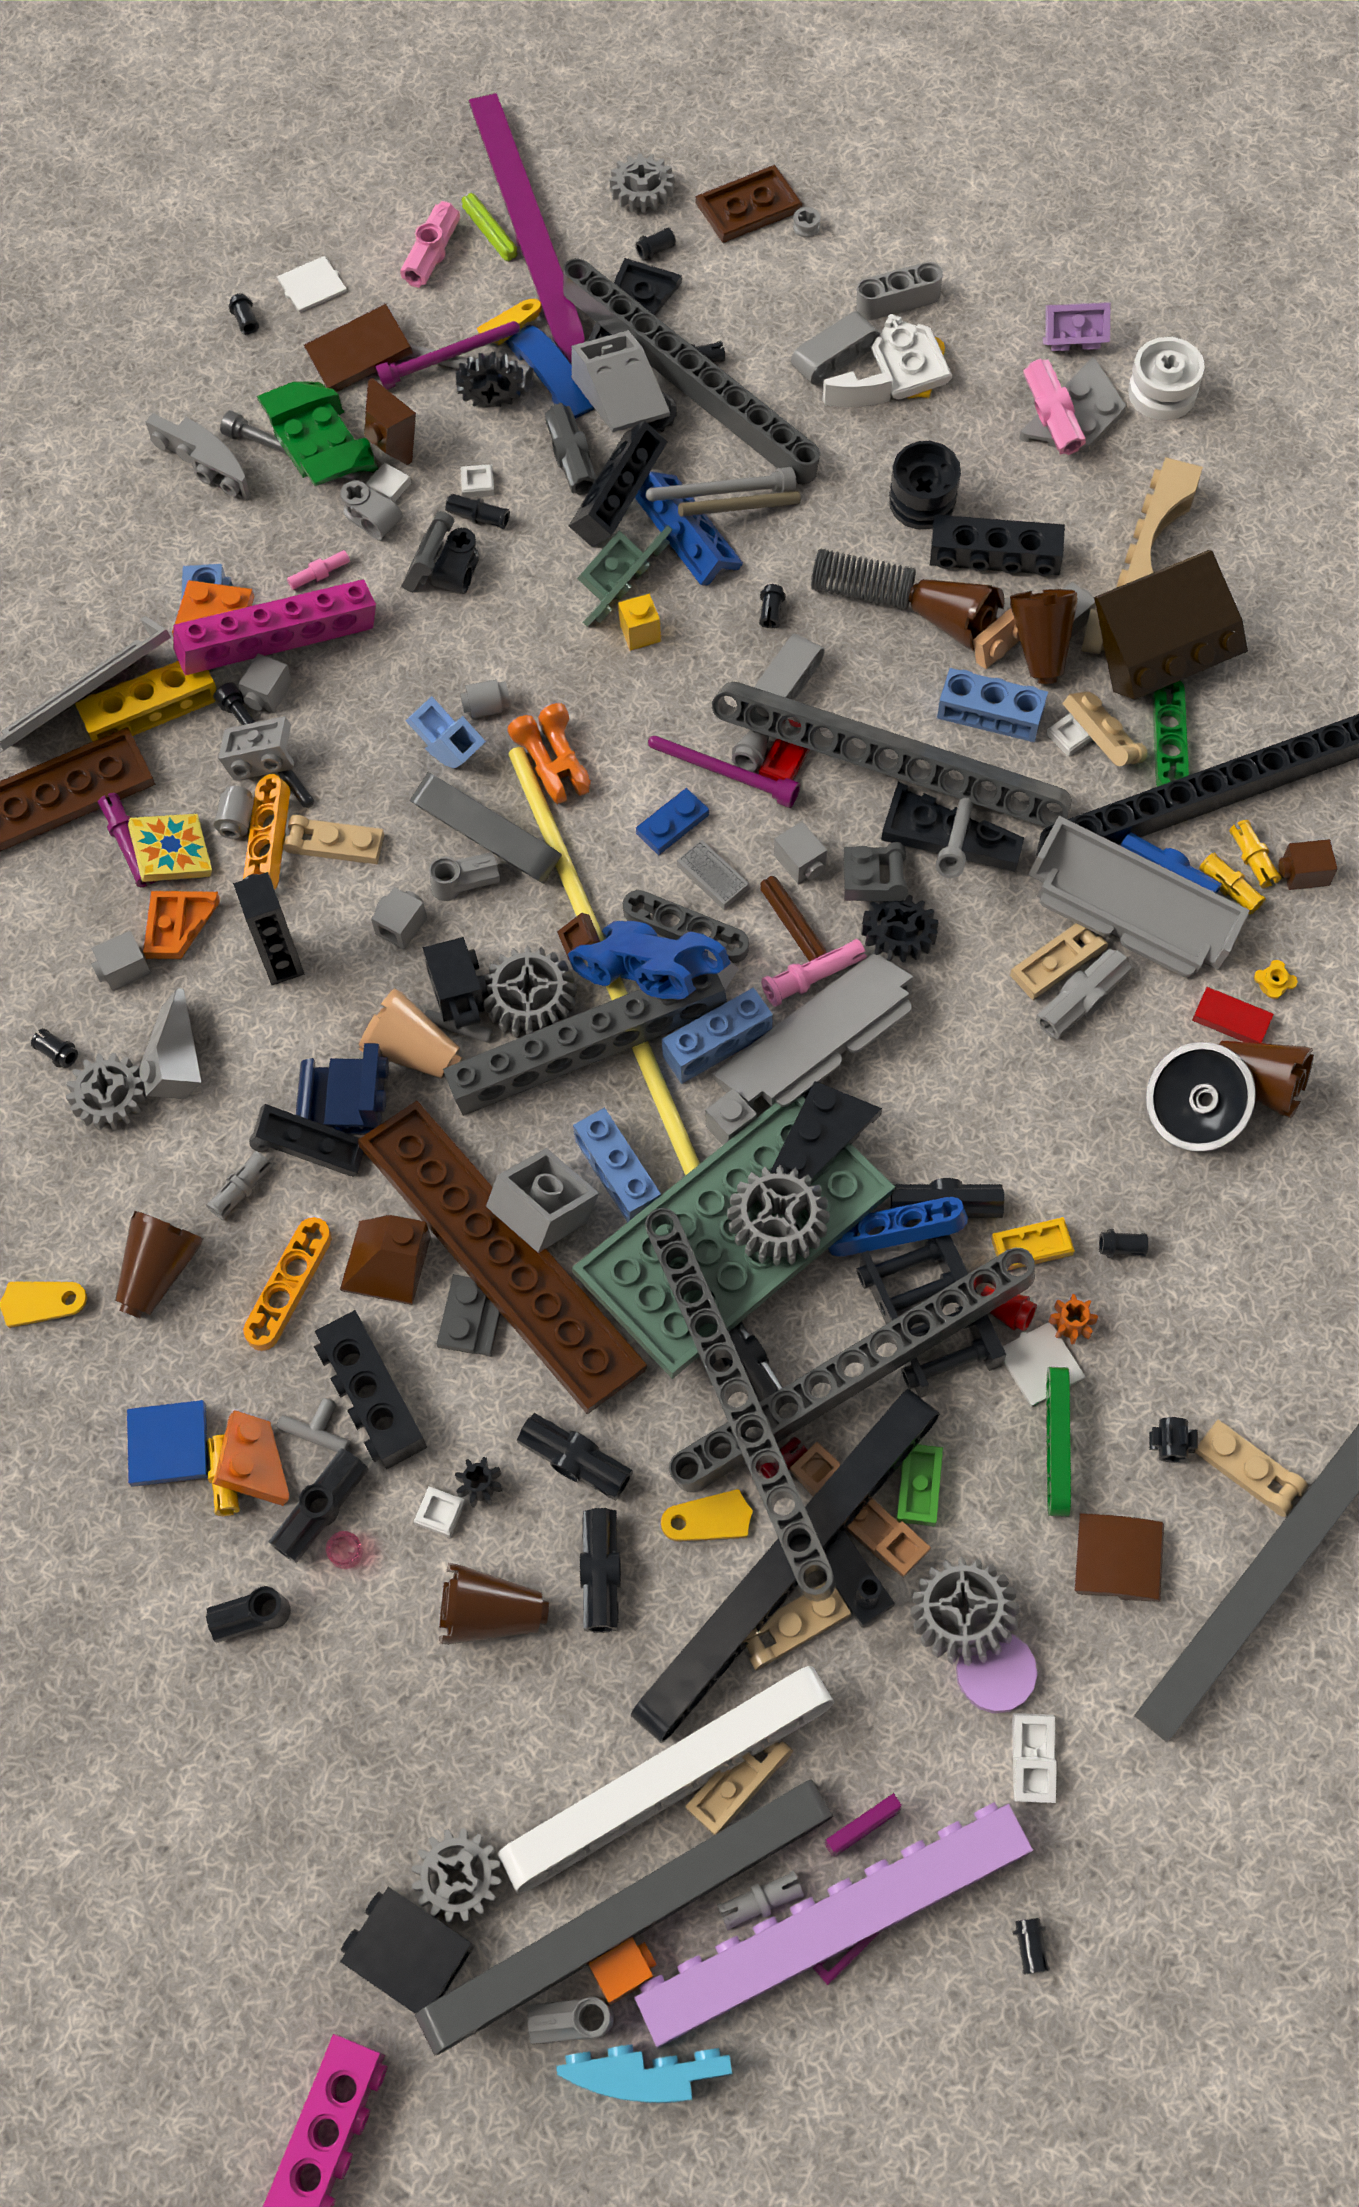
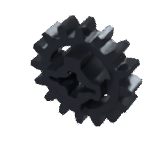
(490, 380)
(900, 928)

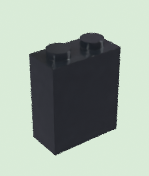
(405, 1951)

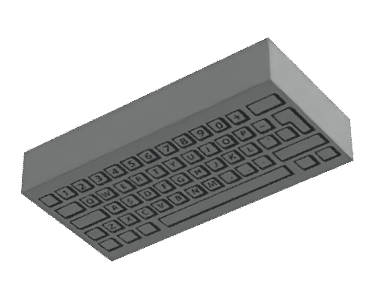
(713, 874)

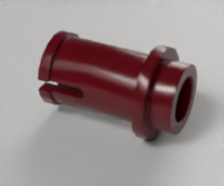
(770, 1469)

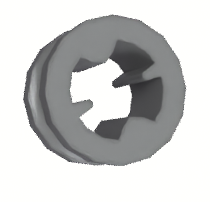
(804, 216)

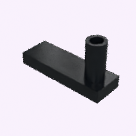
(306, 1140)
(857, 1582)

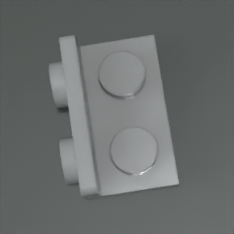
(256, 749)

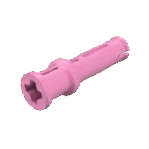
(800, 977)

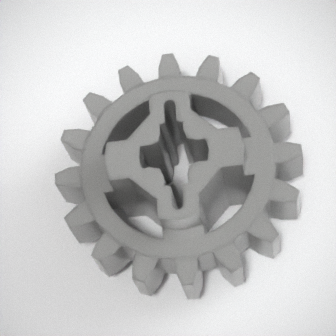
(641, 182)
(91, 1088)
(466, 1857)

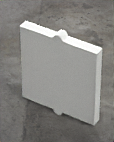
(312, 284)
(1032, 1355)

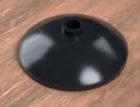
(1181, 1083)

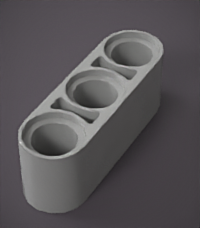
(899, 290)
(834, 348)
(790, 669)

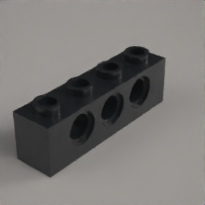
(618, 484)
(997, 545)
(268, 928)
(349, 1336)

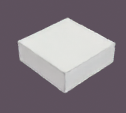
(477, 481)
(389, 482)
(1068, 735)
(439, 1512)

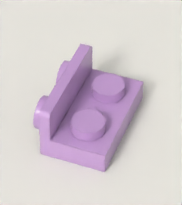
(1077, 324)

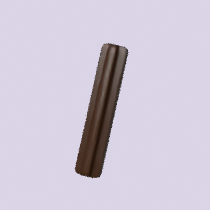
(792, 918)

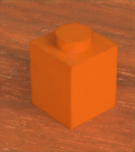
(623, 1969)

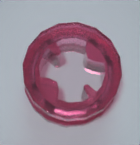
(335, 1558)

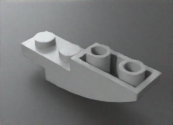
(208, 454)

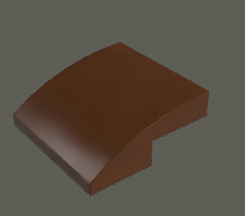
(1119, 1557)

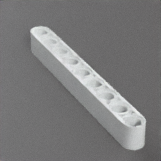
(664, 1779)

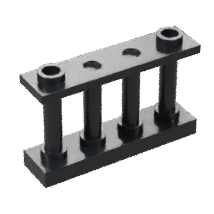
(986, 1343)

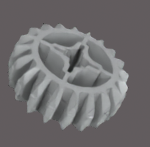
(502, 989)
(766, 1190)
(967, 1644)

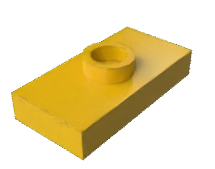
(1043, 1240)

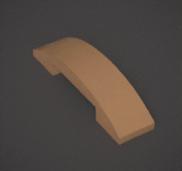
(873, 1527)

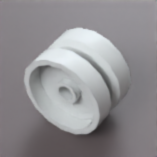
(1166, 378)

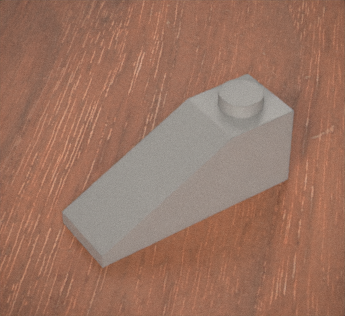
(170, 1057)

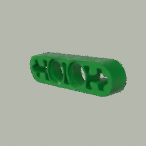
(1170, 735)
(1058, 1441)

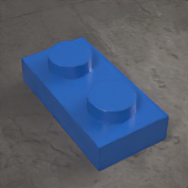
(672, 821)

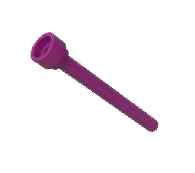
(391, 374)
(783, 791)

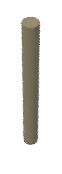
(739, 503)

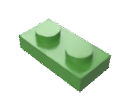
(920, 1486)

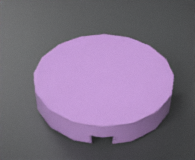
(1002, 1680)

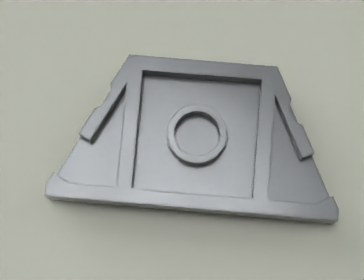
(1095, 407)

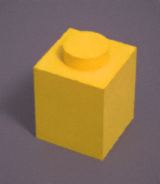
(639, 622)

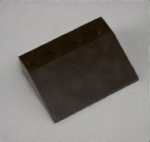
(1169, 626)

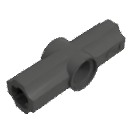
(570, 448)

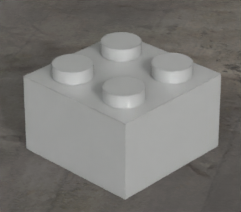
(542, 1199)

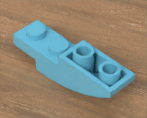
(625, 2077)

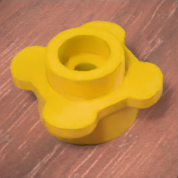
(1273, 988)

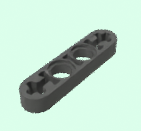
(688, 922)

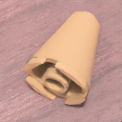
(410, 1037)

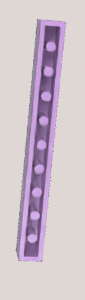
(831, 1925)

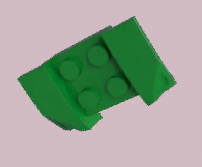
(312, 432)

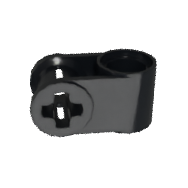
(457, 562)

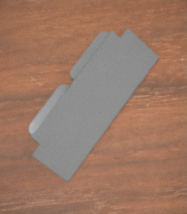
(85, 684)
(1135, 900)
(813, 1037)

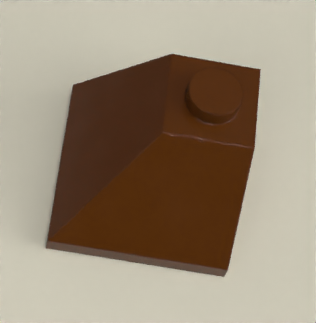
(389, 423)
(387, 1258)

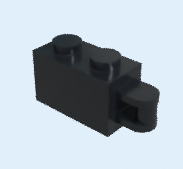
(455, 981)

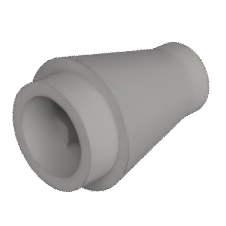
(750, 751)

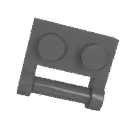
(427, 551)
(863, 873)

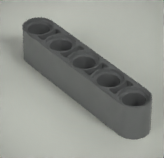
(486, 827)

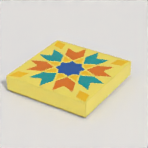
(169, 847)

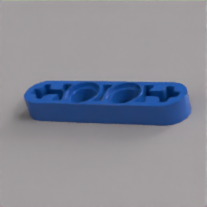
(894, 1223)

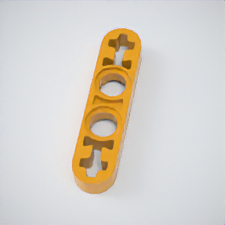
(270, 798)
(282, 1281)

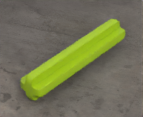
(489, 227)

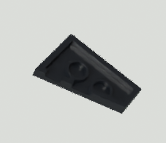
(823, 1130)

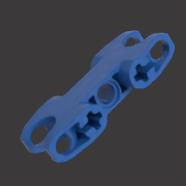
(656, 963)

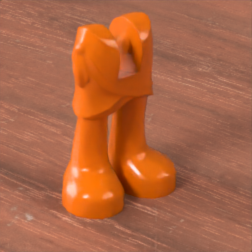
(552, 722)

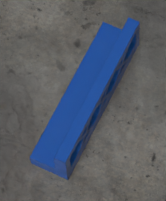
(693, 536)

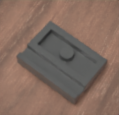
(468, 1319)

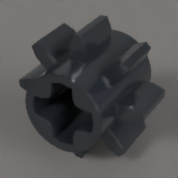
(1173, 1440)
(484, 1490)

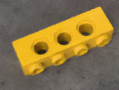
(163, 702)

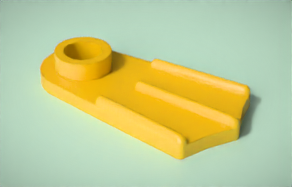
(521, 313)
(40, 1301)
(709, 1518)

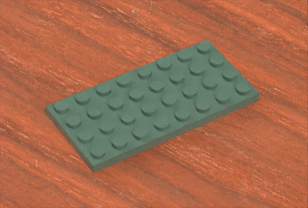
(629, 1277)

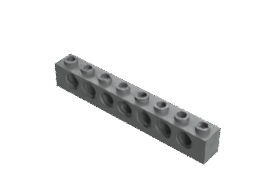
(576, 1043)

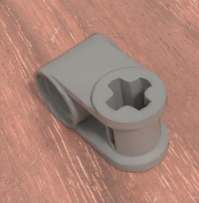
(369, 509)

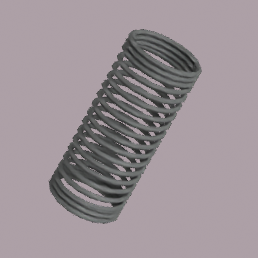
(822, 570)

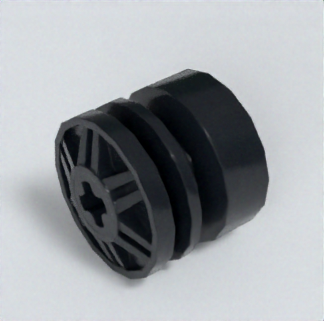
(924, 484)

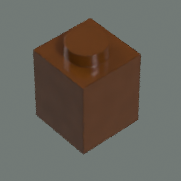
(1308, 864)

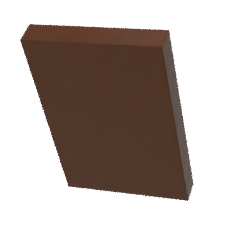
(748, 203)
(357, 347)

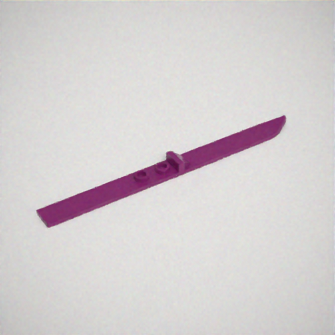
(527, 222)

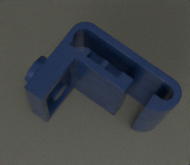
(346, 1093)

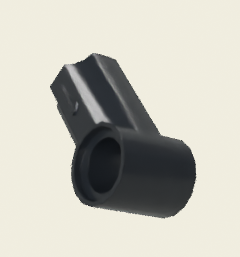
(244, 1614)

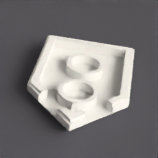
(910, 358)

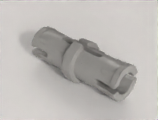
(239, 1185)
(760, 1900)

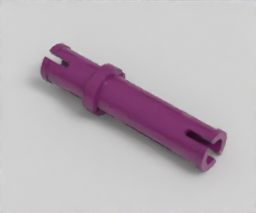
(119, 829)

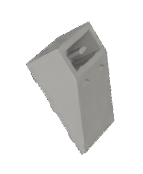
(618, 381)

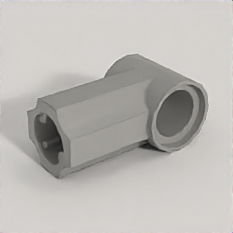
(464, 875)
(565, 2020)

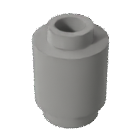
(485, 698)
(234, 812)

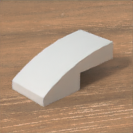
(849, 392)
(1034, 1758)

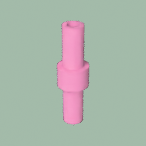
(318, 570)

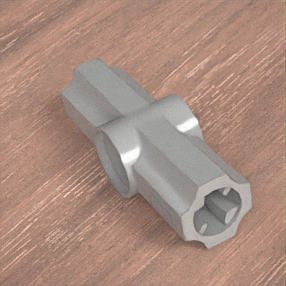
(1083, 993)

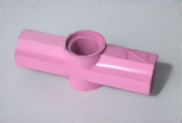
(430, 244)
(1054, 406)

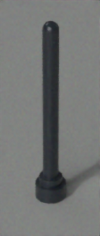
(231, 700)

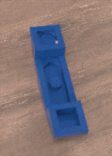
(550, 367)

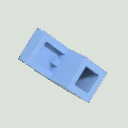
(446, 739)

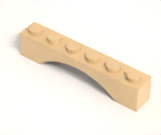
(1172, 498)

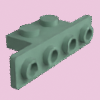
(613, 568)

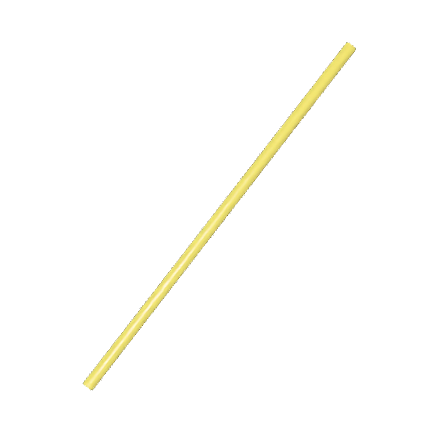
(580, 904)

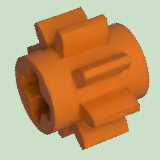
(1070, 1309)

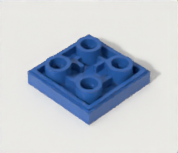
(167, 1443)

